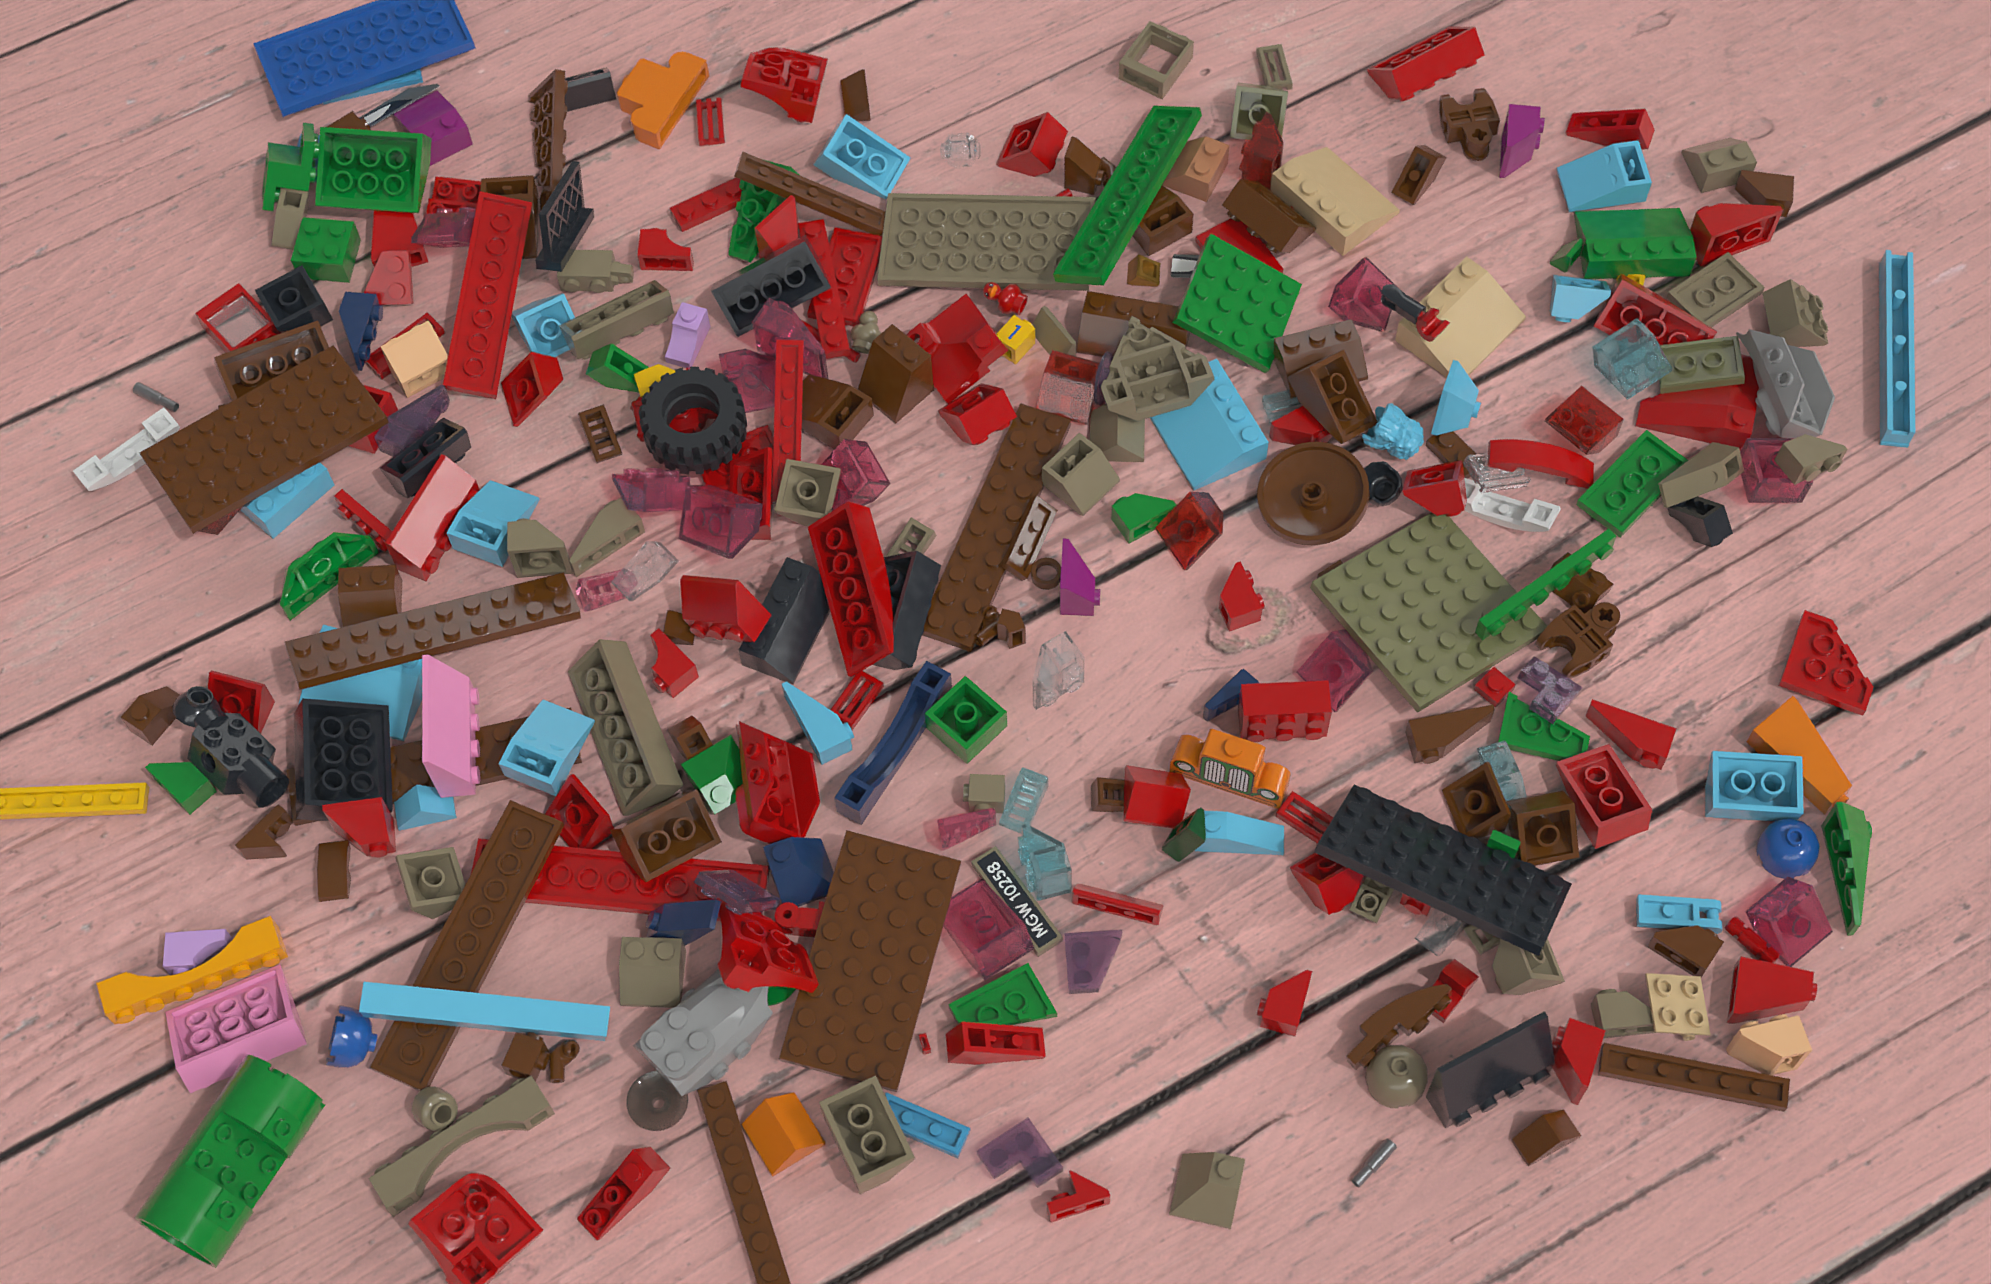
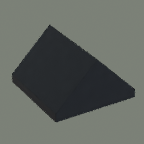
(589, 89)

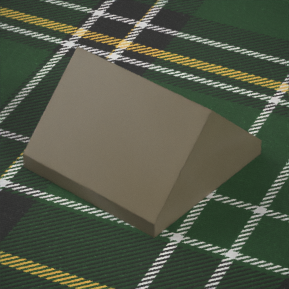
(1117, 435)
(807, 491)
(431, 880)

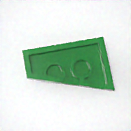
(1536, 736)
(1006, 1001)

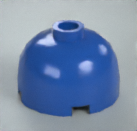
(1788, 848)
(350, 1039)

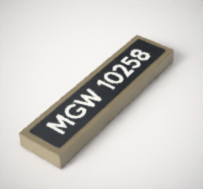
(1004, 881)

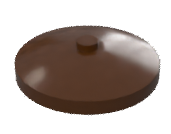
(1313, 493)

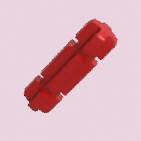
(1751, 940)

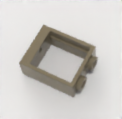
(1147, 78)

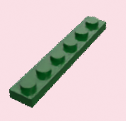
(1539, 589)

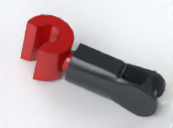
(1426, 322)

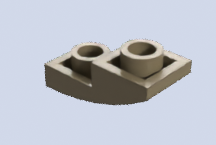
(1371, 900)

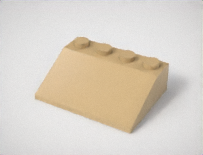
(1332, 198)
(1478, 316)

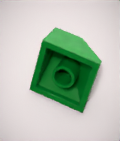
(716, 774)

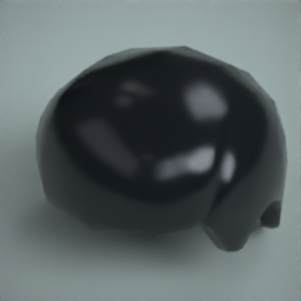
(1383, 482)

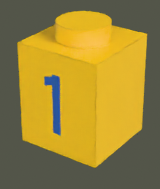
(1018, 338)

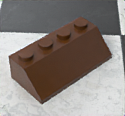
(1107, 319)
(266, 359)

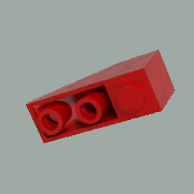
(623, 1191)

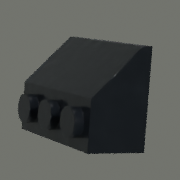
(414, 463)

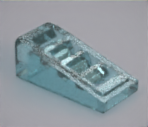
(1031, 778)

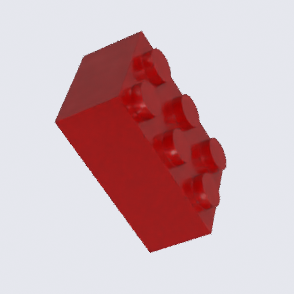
(1284, 710)

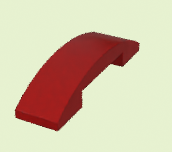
(1541, 457)

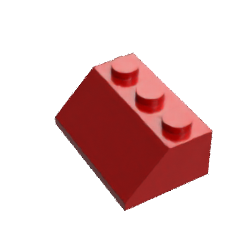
(721, 609)

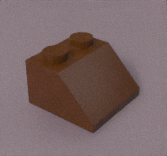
(369, 593)
(1544, 827)

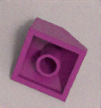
(1076, 584)

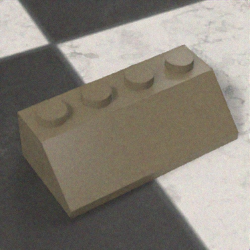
(617, 319)

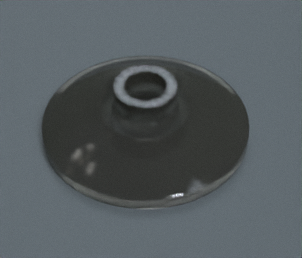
(645, 1093)

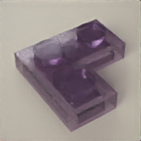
(1555, 689)
(1024, 1146)

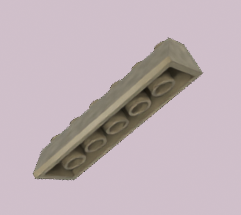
(624, 727)

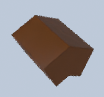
(1011, 628)

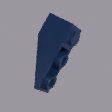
(360, 319)

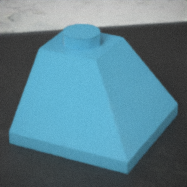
(1576, 296)
(540, 324)
(1456, 402)

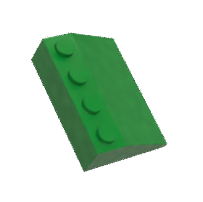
(372, 169)
(1635, 243)

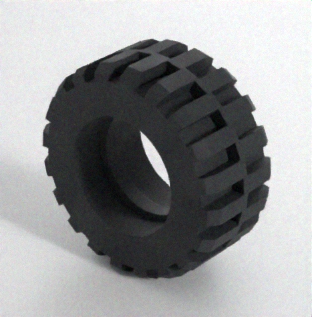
(693, 390)

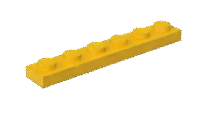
(74, 800)

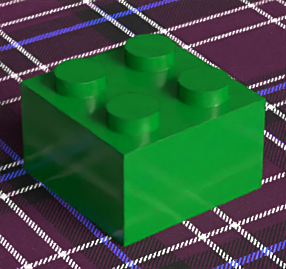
(326, 249)
(966, 719)

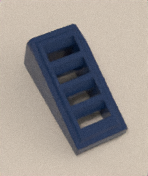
(1228, 695)

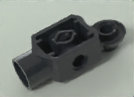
(229, 749)

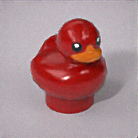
(1009, 299)

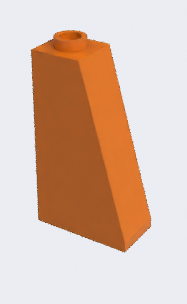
(1793, 734)

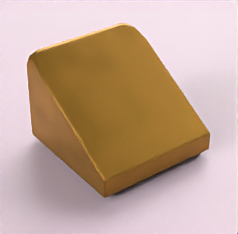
(1143, 272)

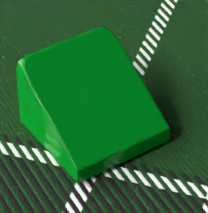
(1567, 255)

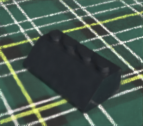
(785, 275)
(911, 586)
(797, 616)

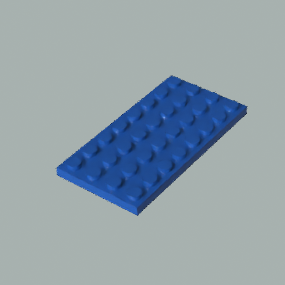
(360, 49)

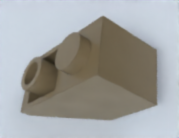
(289, 213)
(1808, 457)

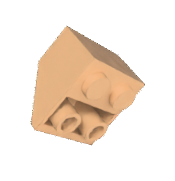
(416, 359)
(1771, 1046)

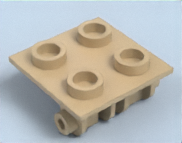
(1677, 1005)

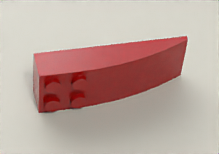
(855, 584)

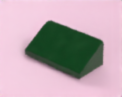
(1186, 836)

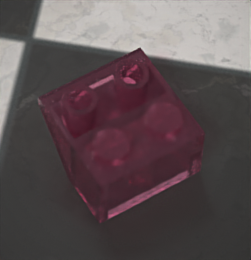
(860, 476)
(651, 489)

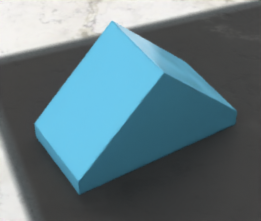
(423, 807)

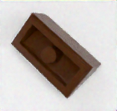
(856, 96)

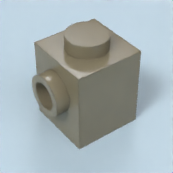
(985, 792)

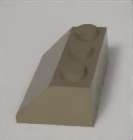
(867, 1134)

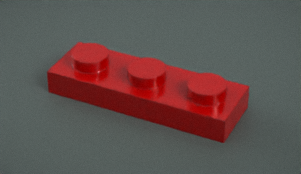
(707, 205)
(365, 521)

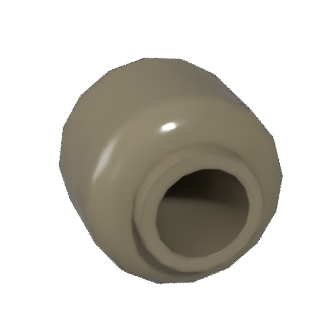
(434, 1108)

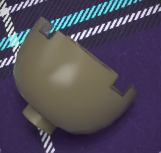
(1396, 1076)

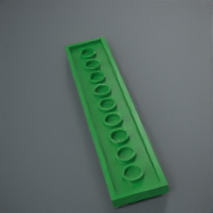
(1127, 195)

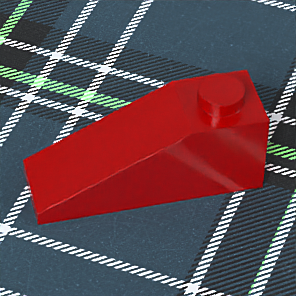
(1612, 127)
(1635, 735)
(993, 1043)

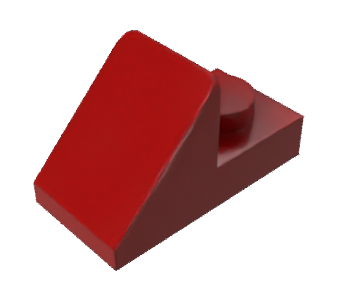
(1460, 980)
(1086, 1197)

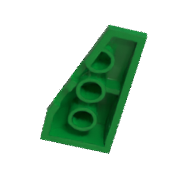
(1848, 845)

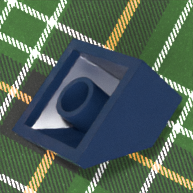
(799, 869)

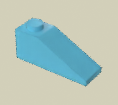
(820, 725)
(1241, 834)

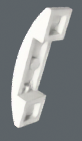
(126, 458)
(1509, 511)

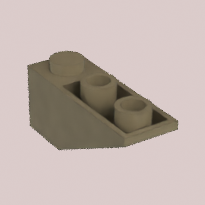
(1703, 473)

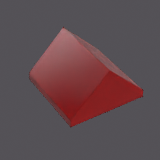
(242, 697)
(1154, 797)
(583, 817)

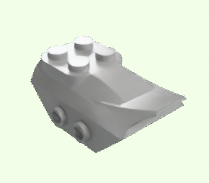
(1791, 385)
(705, 1033)

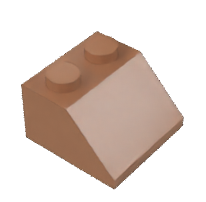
(1198, 168)

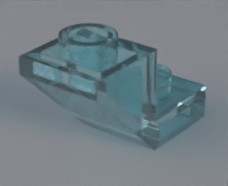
(1504, 768)

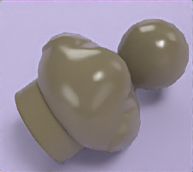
(865, 332)

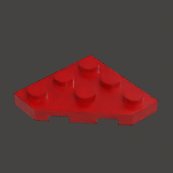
(1825, 666)

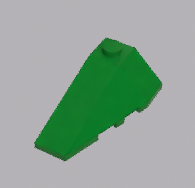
(752, 209)

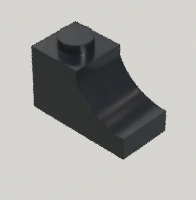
(1703, 519)

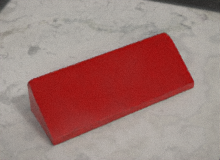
(1117, 904)

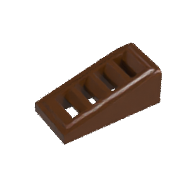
(596, 414)
(1098, 803)

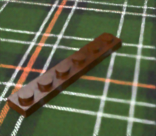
(810, 194)
(1694, 1077)

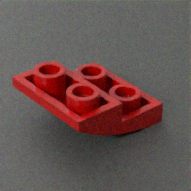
(453, 194)

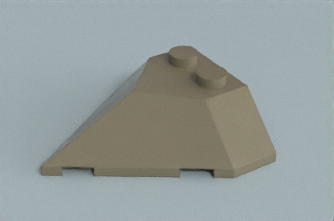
(1153, 374)

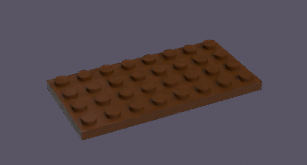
(263, 438)
(871, 960)

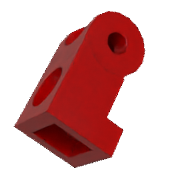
(798, 920)

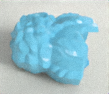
(1395, 433)

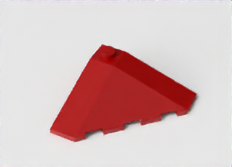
(1705, 414)

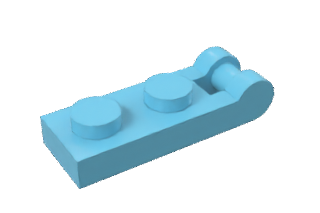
(1677, 912)

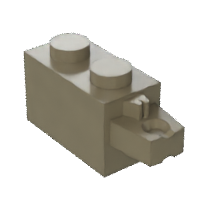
(594, 272)

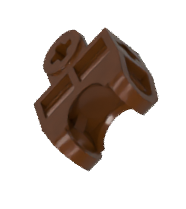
(1470, 123)
(1582, 636)

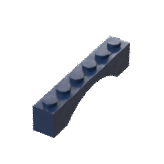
(873, 776)

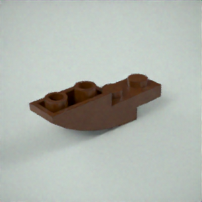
(1406, 1013)

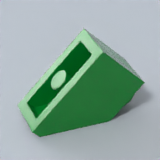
(614, 368)
(1139, 514)
(182, 783)

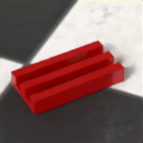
(709, 105)
(866, 703)
(1298, 825)

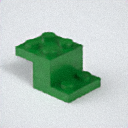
(289, 166)

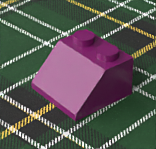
(1519, 137)

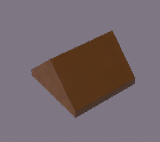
(1477, 803)

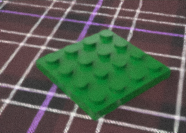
(1237, 303)

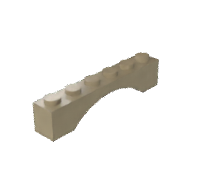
(406, 1179)

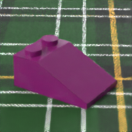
(438, 120)

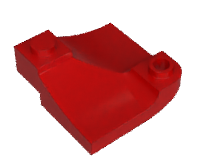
(786, 78)
(959, 346)
(761, 954)
(475, 1232)

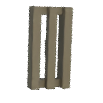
(1287, 82)

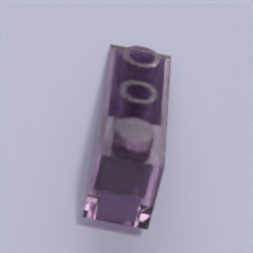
(412, 421)

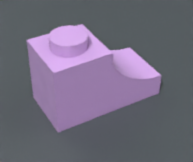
(688, 335)
(192, 948)

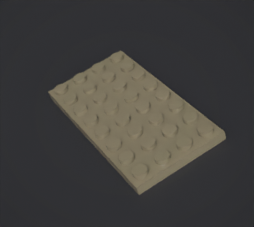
(978, 240)

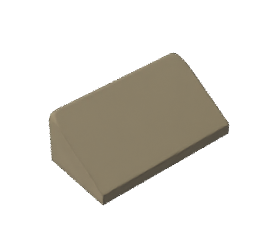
(1052, 334)

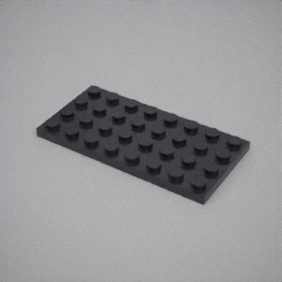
(1444, 869)

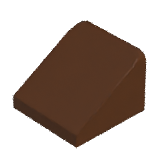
(677, 629)

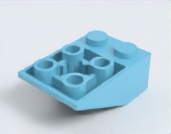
(1606, 178)
(483, 520)
(546, 747)

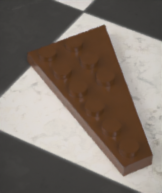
(549, 131)

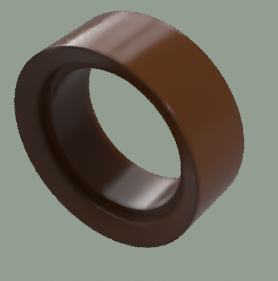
(1042, 584)

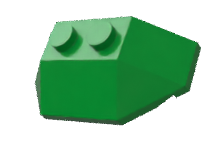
(318, 569)

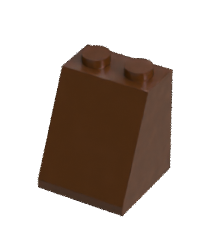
(896, 374)

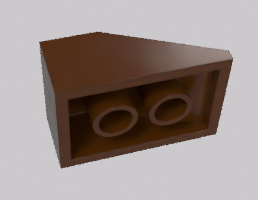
(1334, 396)

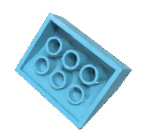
(1213, 434)
(392, 686)

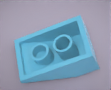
(861, 158)

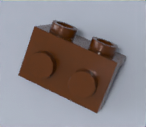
(1584, 589)

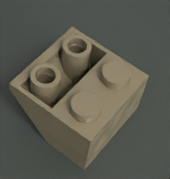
(1795, 315)
(1079, 474)

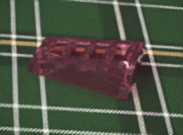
(598, 599)
(962, 827)

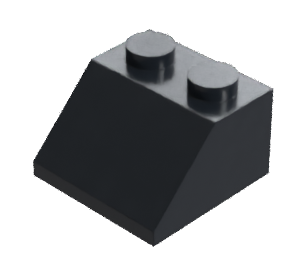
(293, 301)

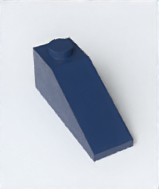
(683, 920)

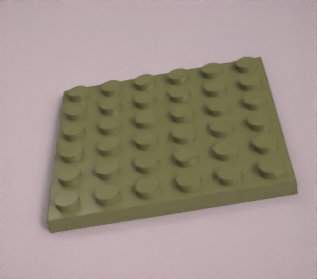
(1418, 609)

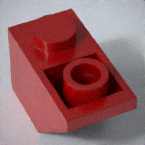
(1238, 600)

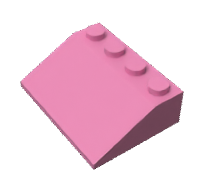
(449, 729)
(235, 1021)

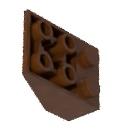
(524, 189)
(1164, 222)
(833, 410)

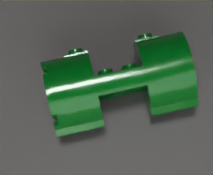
(230, 1160)

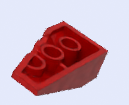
(1665, 320)

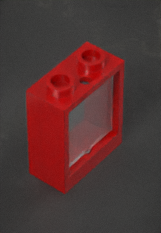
(236, 320)

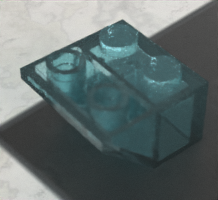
(1631, 359)
(1045, 863)

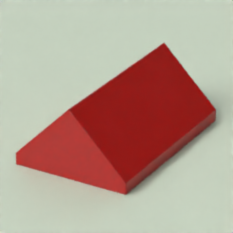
(753, 478)

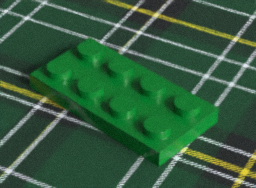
(1631, 484)

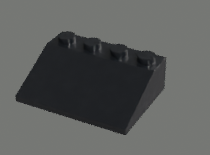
(340, 755)
(1492, 1072)

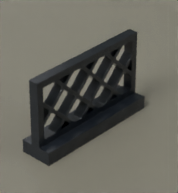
(563, 221)

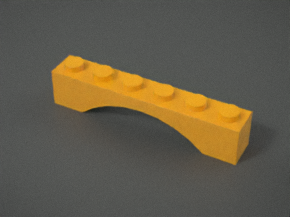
(252, 948)

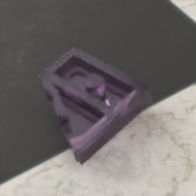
(1089, 958)

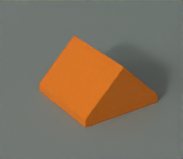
(782, 1132)

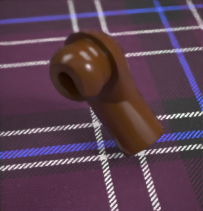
(560, 1058)

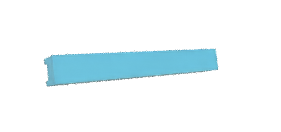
(1896, 349)
(484, 1011)

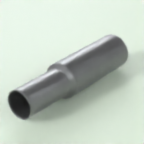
(155, 396)
(1374, 1162)

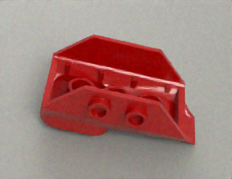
(777, 787)

